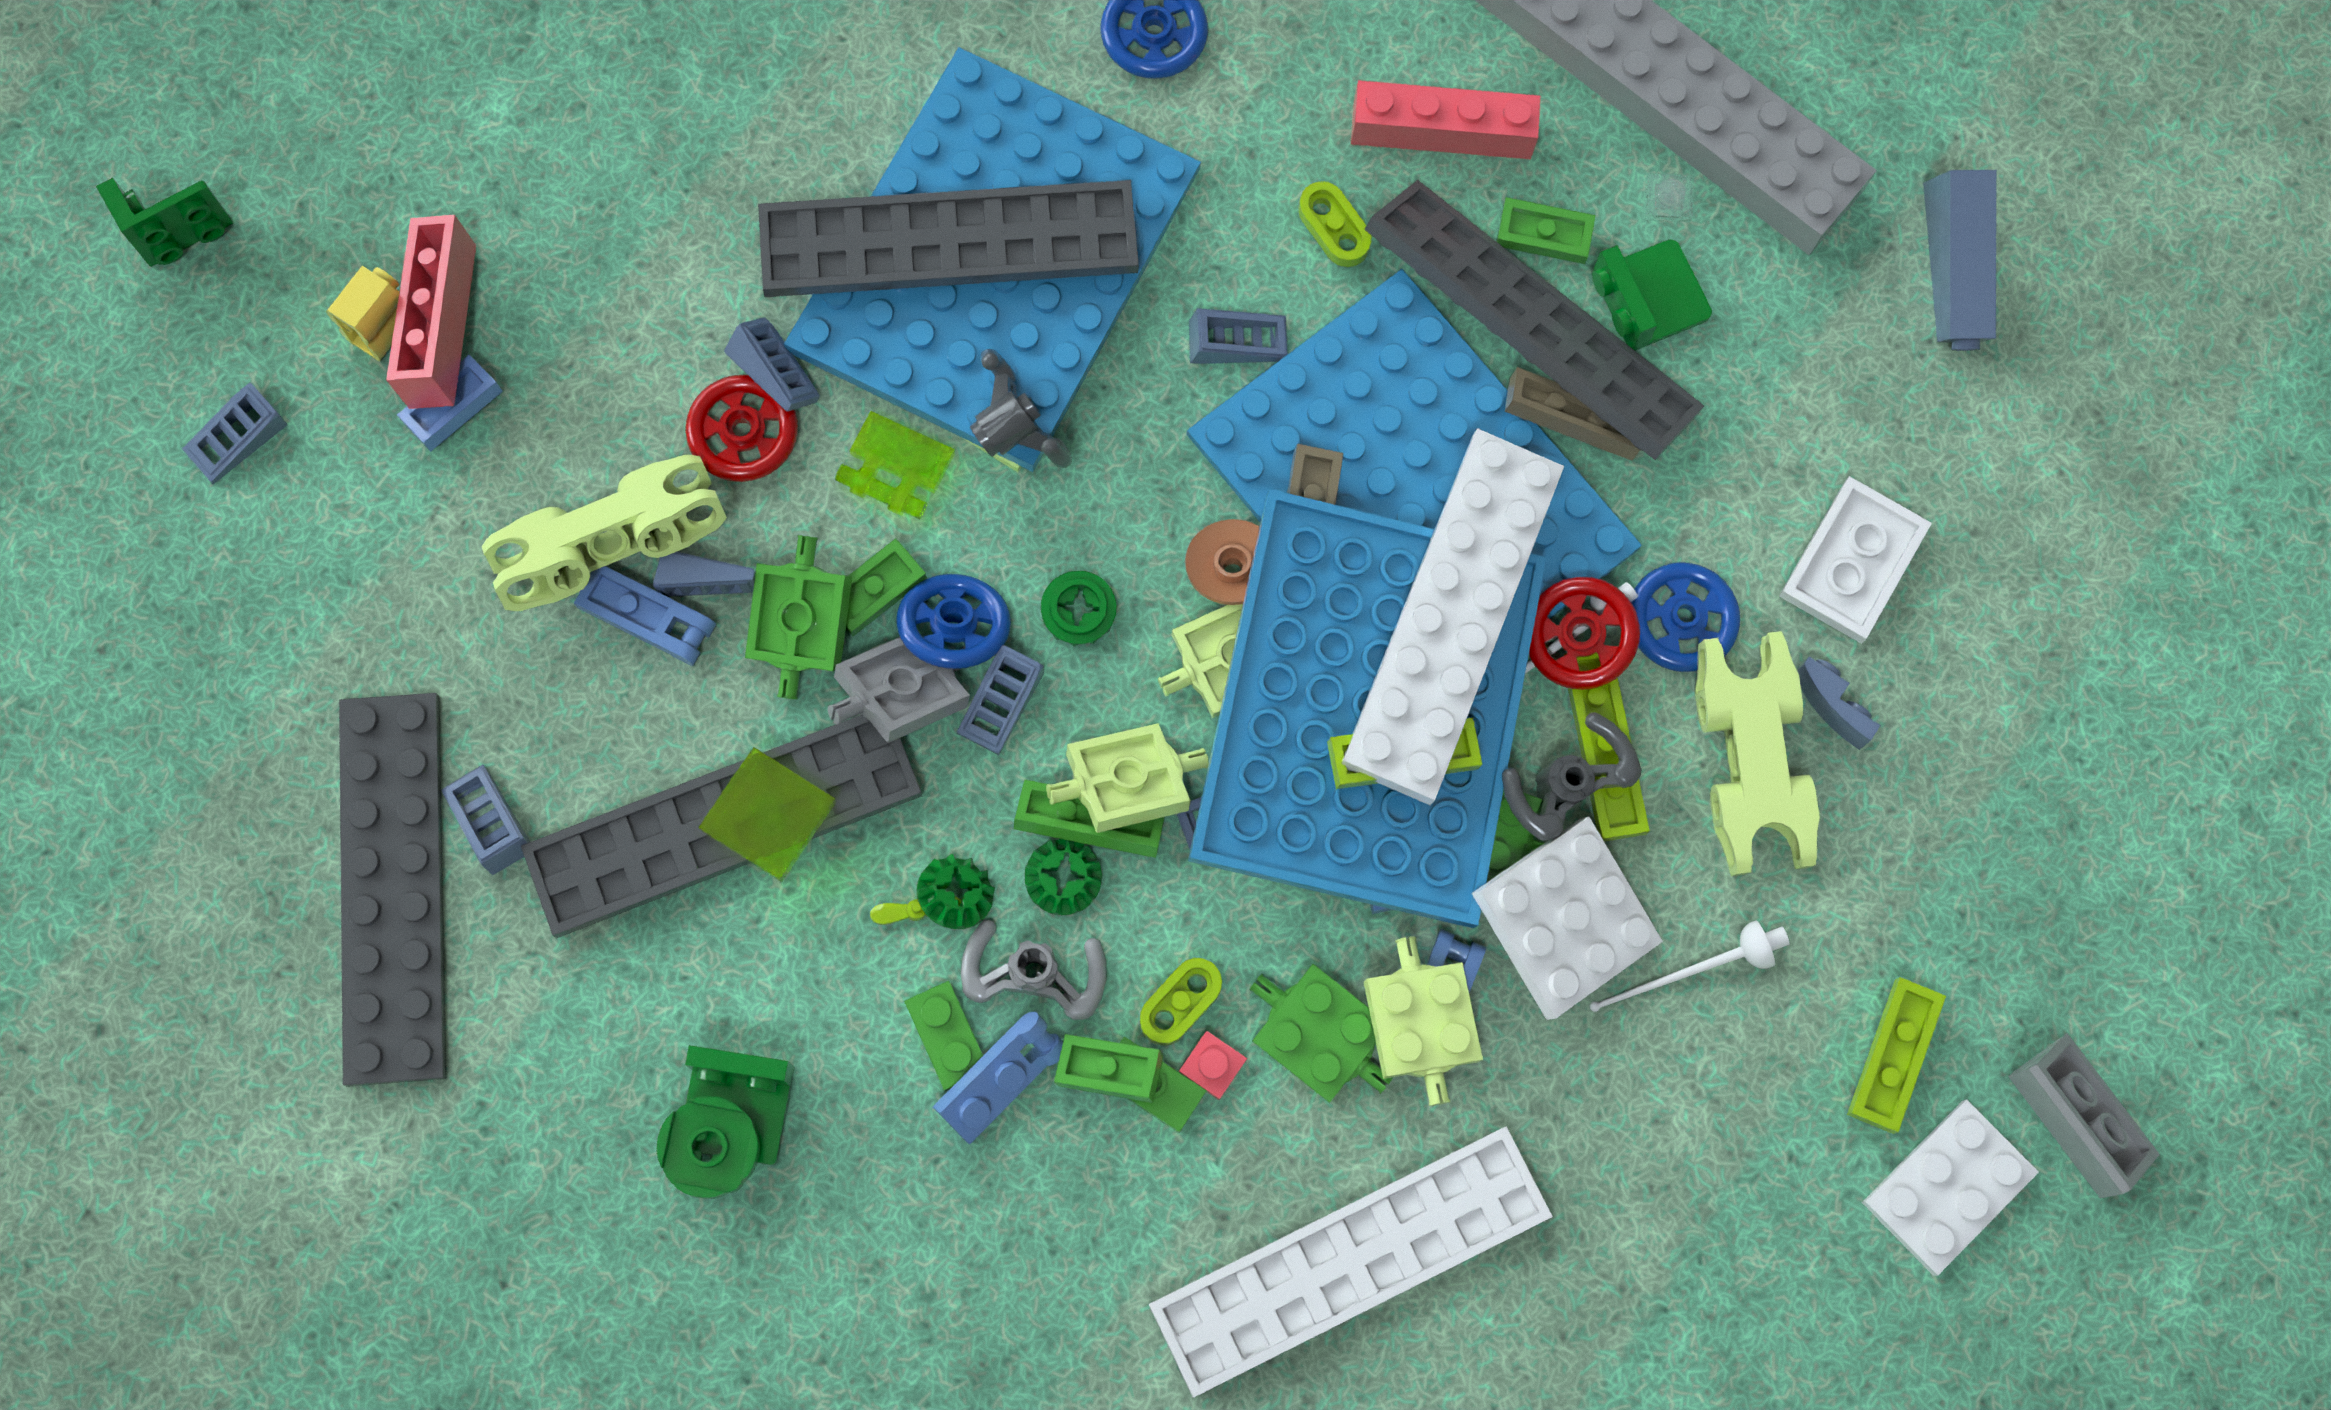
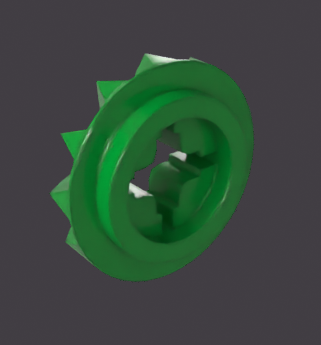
(1063, 592)
(1078, 893)
(942, 905)

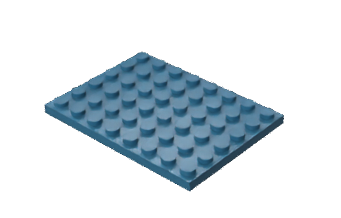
(927, 342)
(1401, 405)
(1300, 670)

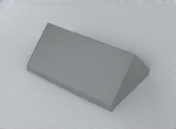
(2085, 1118)

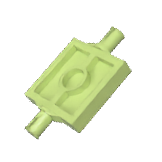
(1206, 655)
(1127, 777)
(1423, 1020)

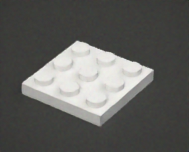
(1567, 918)

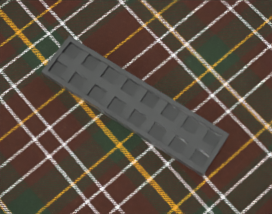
(947, 238)
(1535, 318)
(656, 841)
(391, 890)

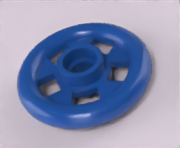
(1155, 63)
(1677, 578)
(953, 608)

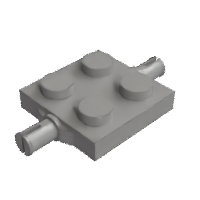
(896, 690)

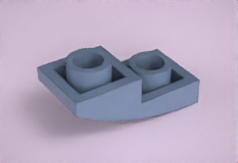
(1823, 690)

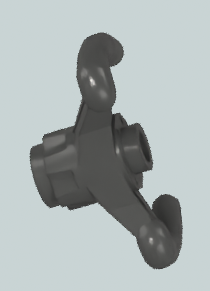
(1012, 418)
(1571, 781)

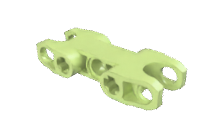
(566, 547)
(1752, 723)

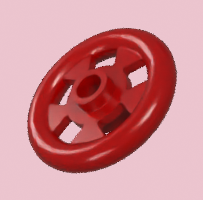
(727, 464)
(1613, 659)

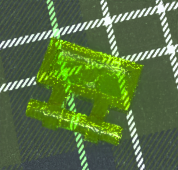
(901, 453)

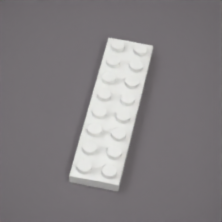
(1452, 617)
(1349, 1261)

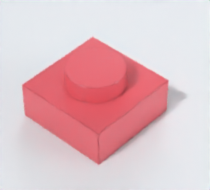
(1213, 1065)

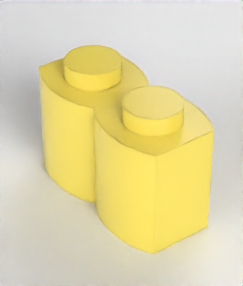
(367, 311)

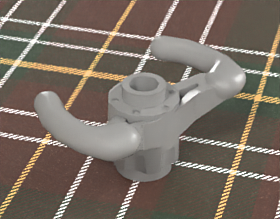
(983, 988)

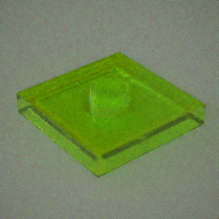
(767, 814)

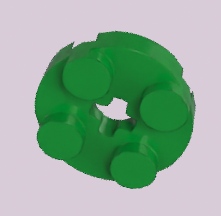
(691, 1124)

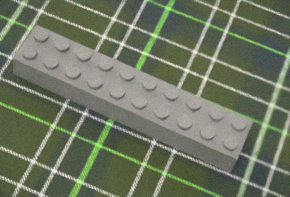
(1699, 108)

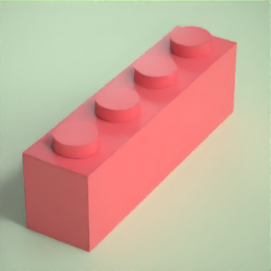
(1445, 119)
(431, 312)

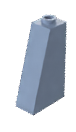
(1963, 255)

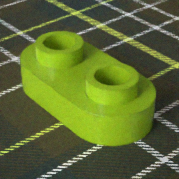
(1338, 224)
(1180, 1002)

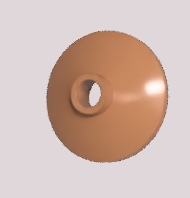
(1216, 548)

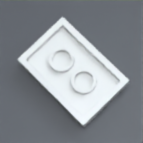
(1855, 560)
(1950, 1187)

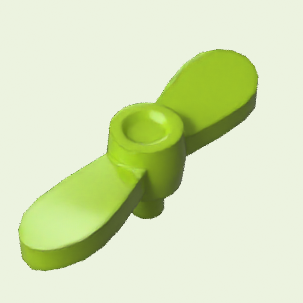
(893, 912)

